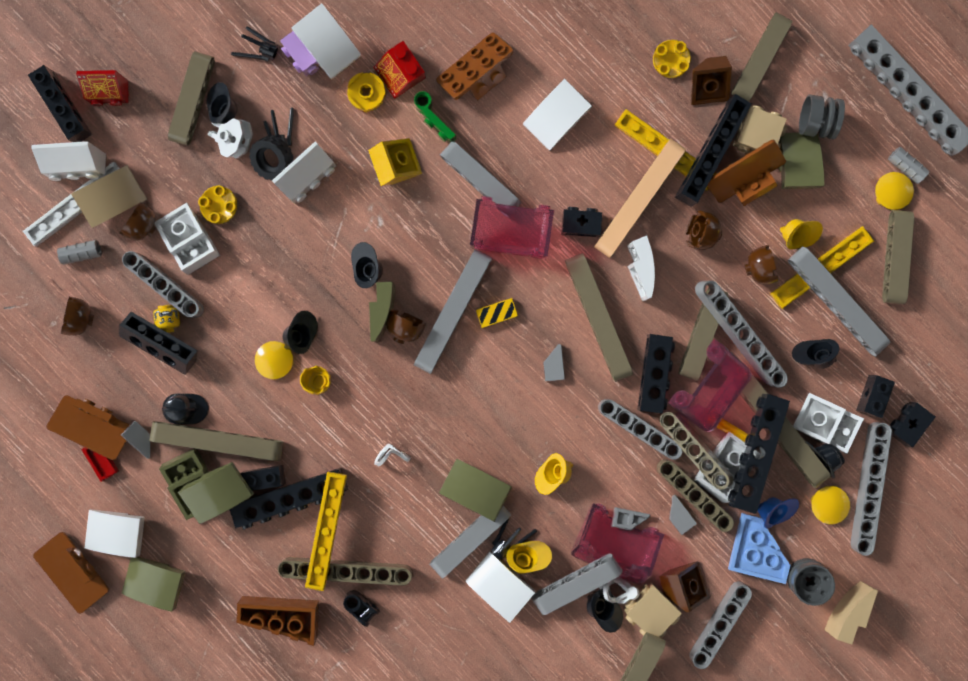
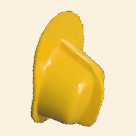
(801, 233)
(552, 474)
(529, 557)

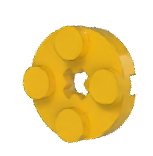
(366, 81)

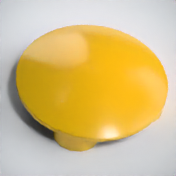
(671, 58)
(894, 190)
(218, 204)
(273, 360)
(830, 505)

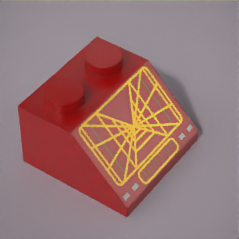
(399, 70)
(103, 87)

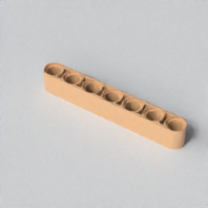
(640, 198)

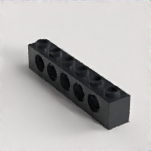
(713, 150)
(762, 464)
(242, 517)

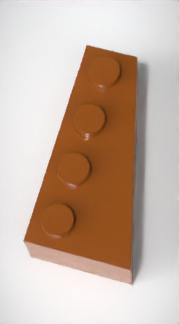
(281, 616)

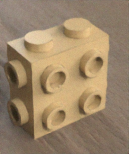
(759, 128)
(652, 611)

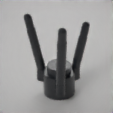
(267, 48)
(290, 124)
(501, 547)

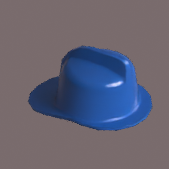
(777, 511)

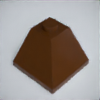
(711, 81)
(685, 586)

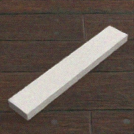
(59, 215)

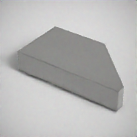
(554, 365)
(138, 438)
(680, 516)
(627, 519)

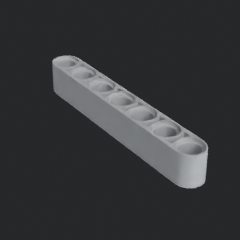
(839, 301)
(452, 311)
(749, 336)
(875, 496)

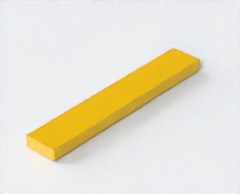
(651, 139)
(830, 260)
(325, 531)

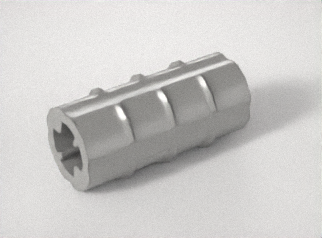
(908, 165)
(79, 252)

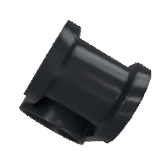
(361, 608)

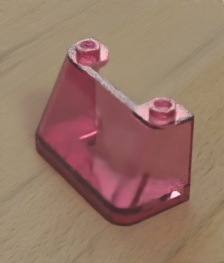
(511, 229)
(715, 392)
(632, 549)

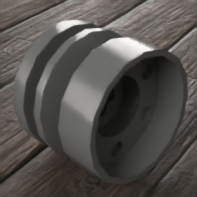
(821, 116)
(820, 587)

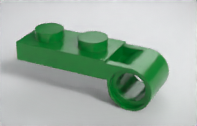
(431, 119)

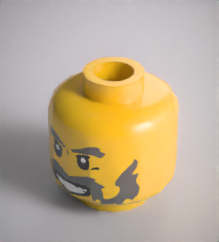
(166, 317)

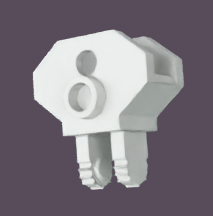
(230, 137)

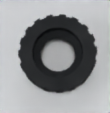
(259, 161)

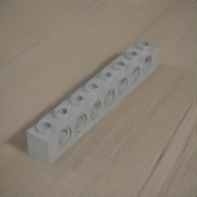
(910, 80)

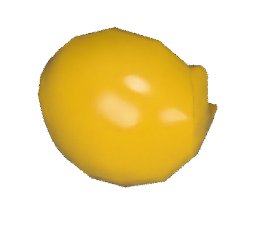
(315, 380)

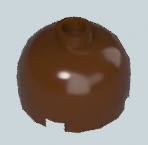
(139, 223)
(703, 230)
(761, 265)
(76, 317)
(404, 327)

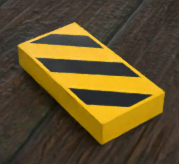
(496, 313)

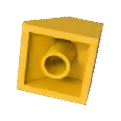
(394, 161)

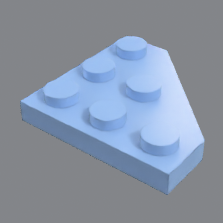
(757, 551)

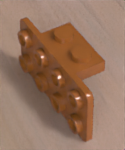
(478, 69)
(749, 176)
(89, 426)
(71, 572)

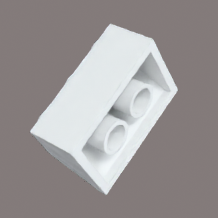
(70, 160)
(304, 173)

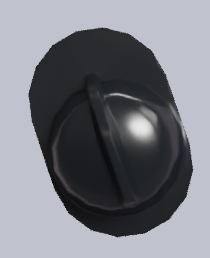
(220, 104)
(365, 265)
(300, 332)
(816, 353)
(185, 408)
(829, 456)
(607, 614)

